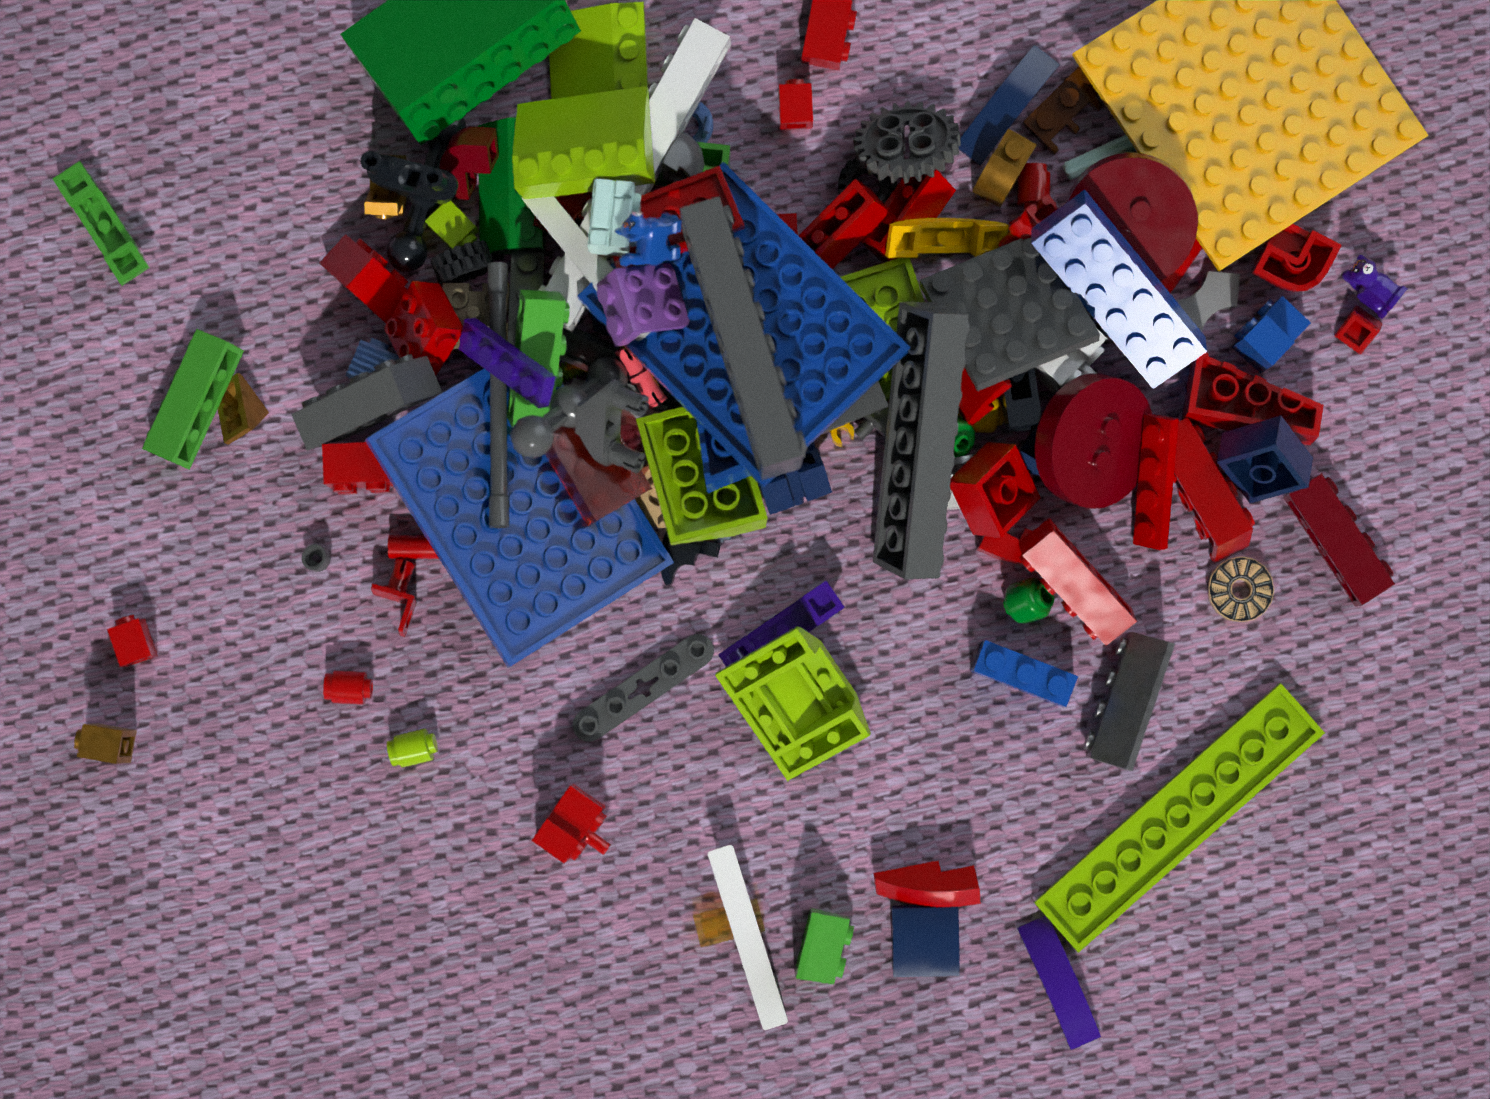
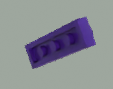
(507, 363)

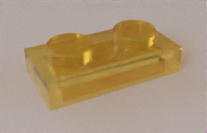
(714, 925)

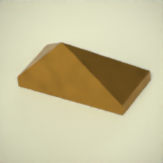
(239, 409)

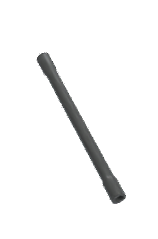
(498, 402)

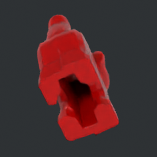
(1030, 217)

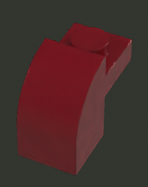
(468, 153)

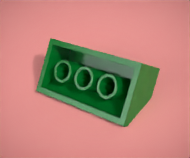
(503, 215)

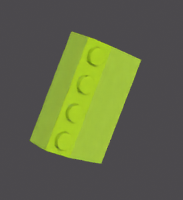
(605, 54)
(581, 139)
(679, 481)

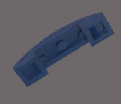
(1007, 104)

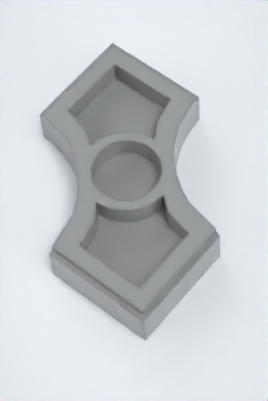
(1216, 293)

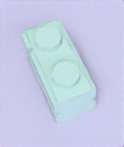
(610, 207)

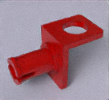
(397, 592)

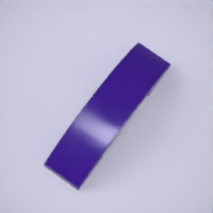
(806, 613)
(1059, 982)

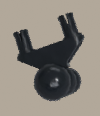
(425, 188)

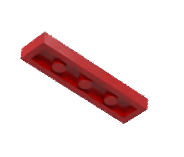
(1155, 481)

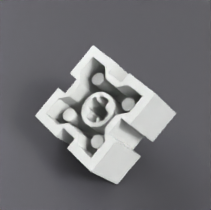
(1070, 366)

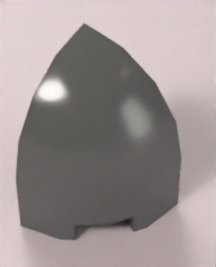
(683, 159)

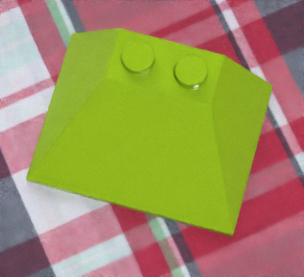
(796, 701)

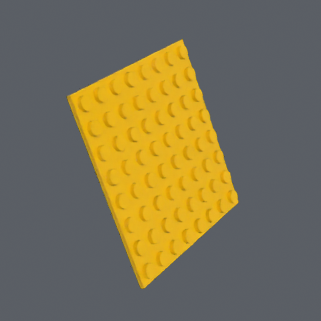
(1252, 106)

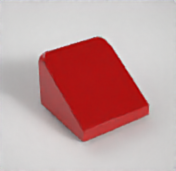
(1358, 329)

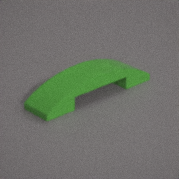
(101, 223)

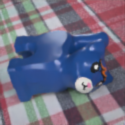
(651, 238)

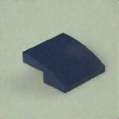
(925, 941)

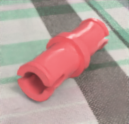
(641, 378)

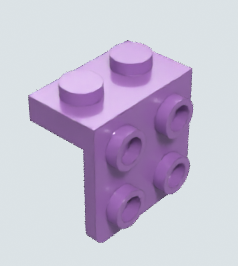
(641, 301)

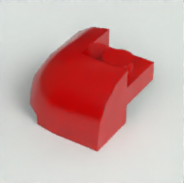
(1296, 259)

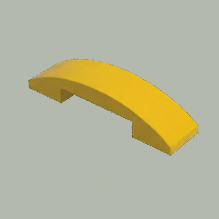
(943, 236)

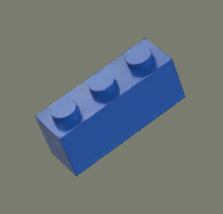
(1024, 673)

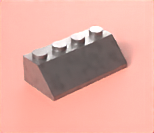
(1129, 700)

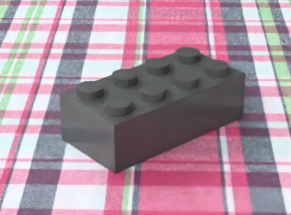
(366, 400)

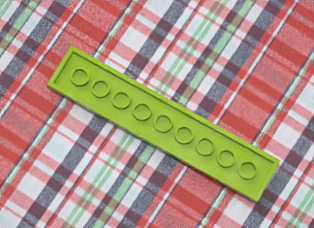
(1178, 817)

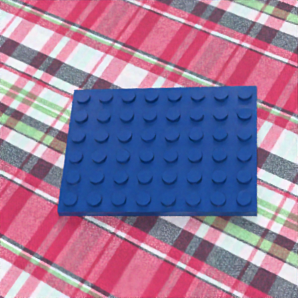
(820, 331)
(548, 563)

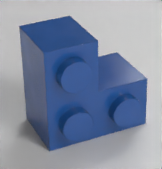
(1269, 337)

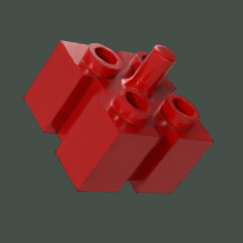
(573, 826)

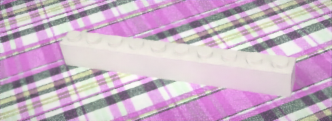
(671, 108)

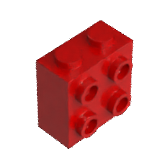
(424, 324)

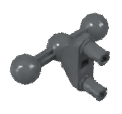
(594, 413)

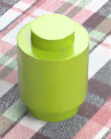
(412, 748)

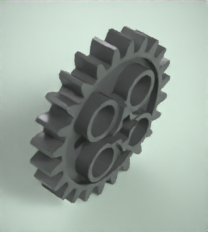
(932, 142)

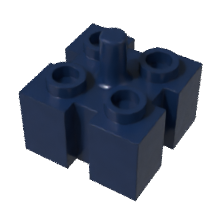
(792, 487)

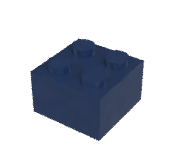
(1265, 459)

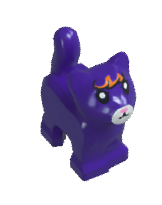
(1373, 287)

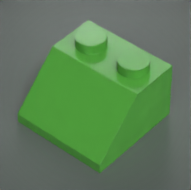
(822, 947)

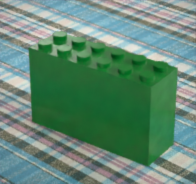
(453, 54)

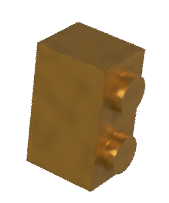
(105, 743)

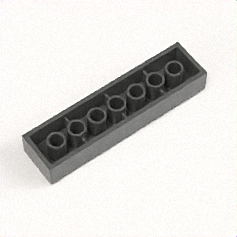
(741, 338)
(920, 440)

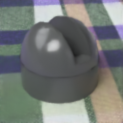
(313, 565)

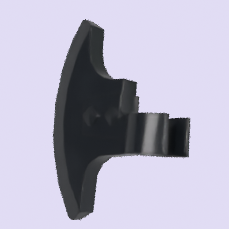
(685, 554)

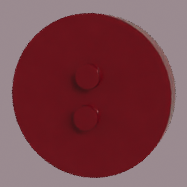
(1146, 205)
(1092, 440)

